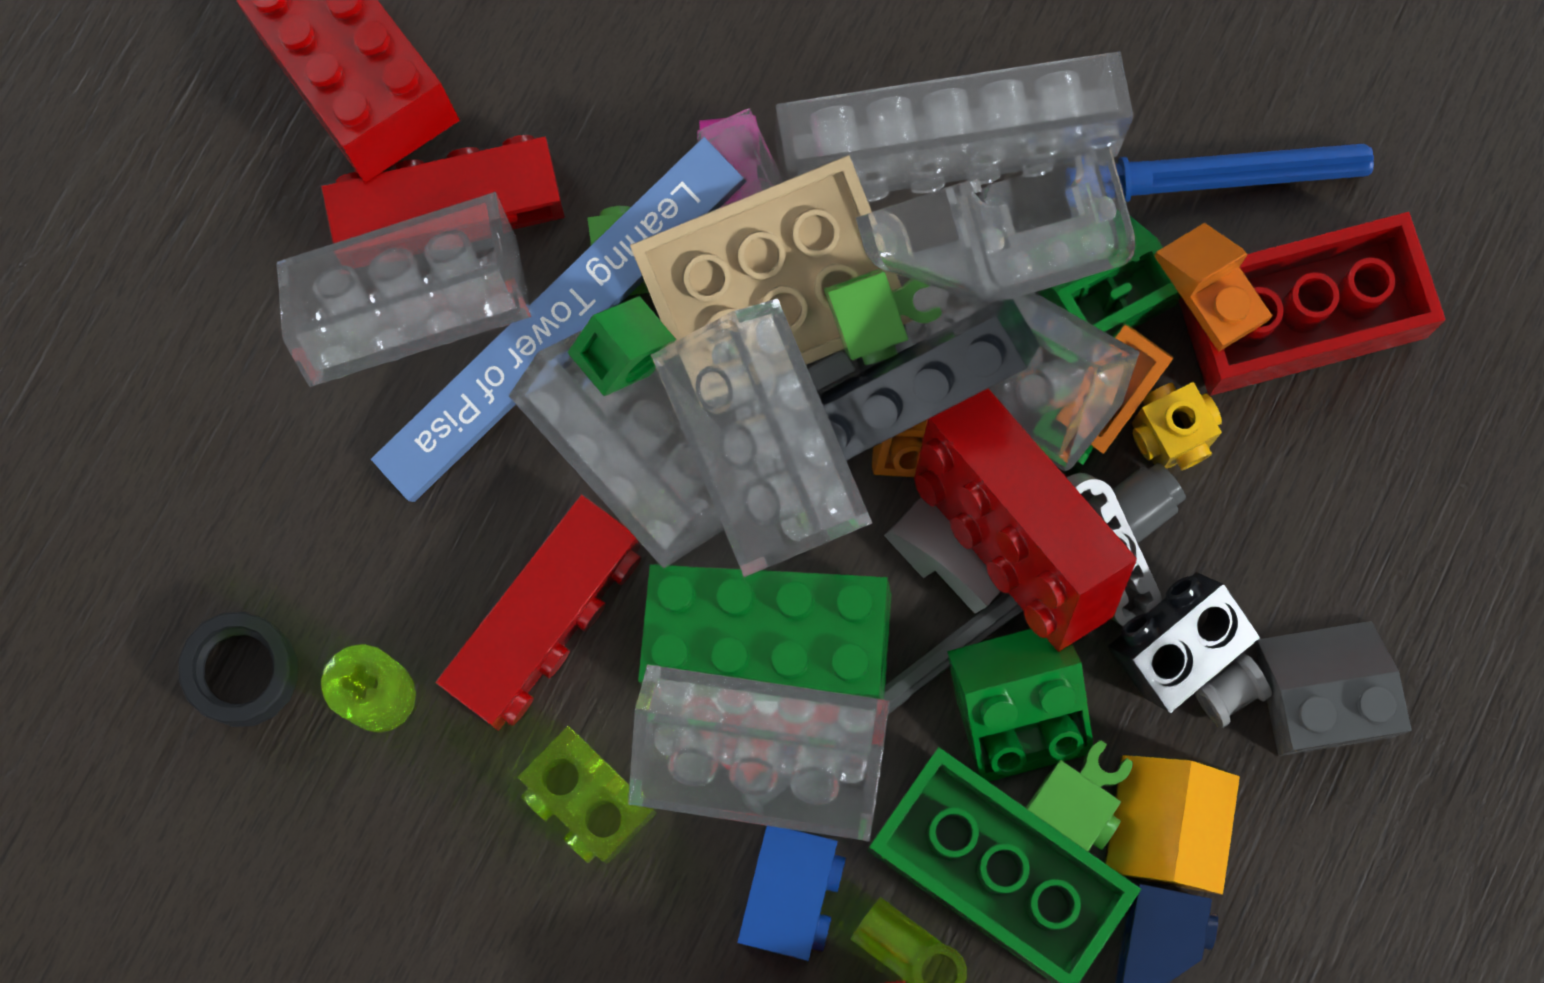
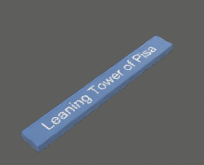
(589, 286)

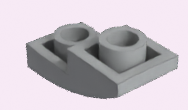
(929, 546)

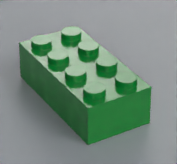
(770, 627)
(1004, 870)

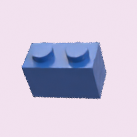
(790, 892)

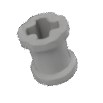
(1233, 690)

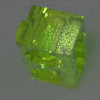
(595, 786)

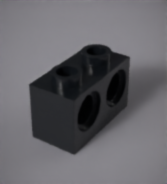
(1189, 653)

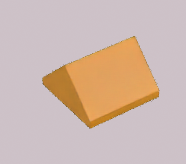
(1174, 823)

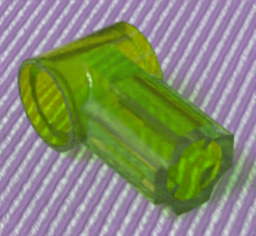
(902, 943)

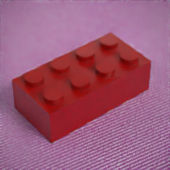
(355, 76)
(1327, 304)
(1022, 519)

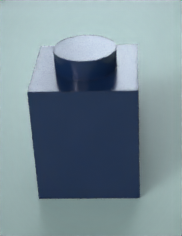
(1164, 935)

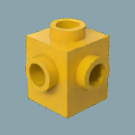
(1164, 441)

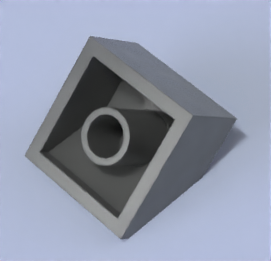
(1332, 688)

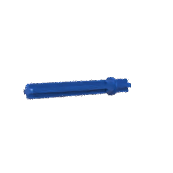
(1244, 169)

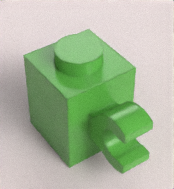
(870, 314)
(1076, 801)

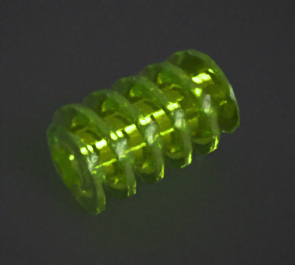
(355, 671)

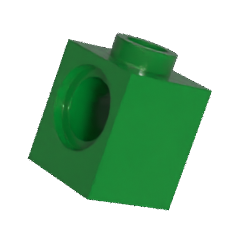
(619, 345)

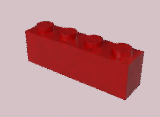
(517, 171)
(541, 613)

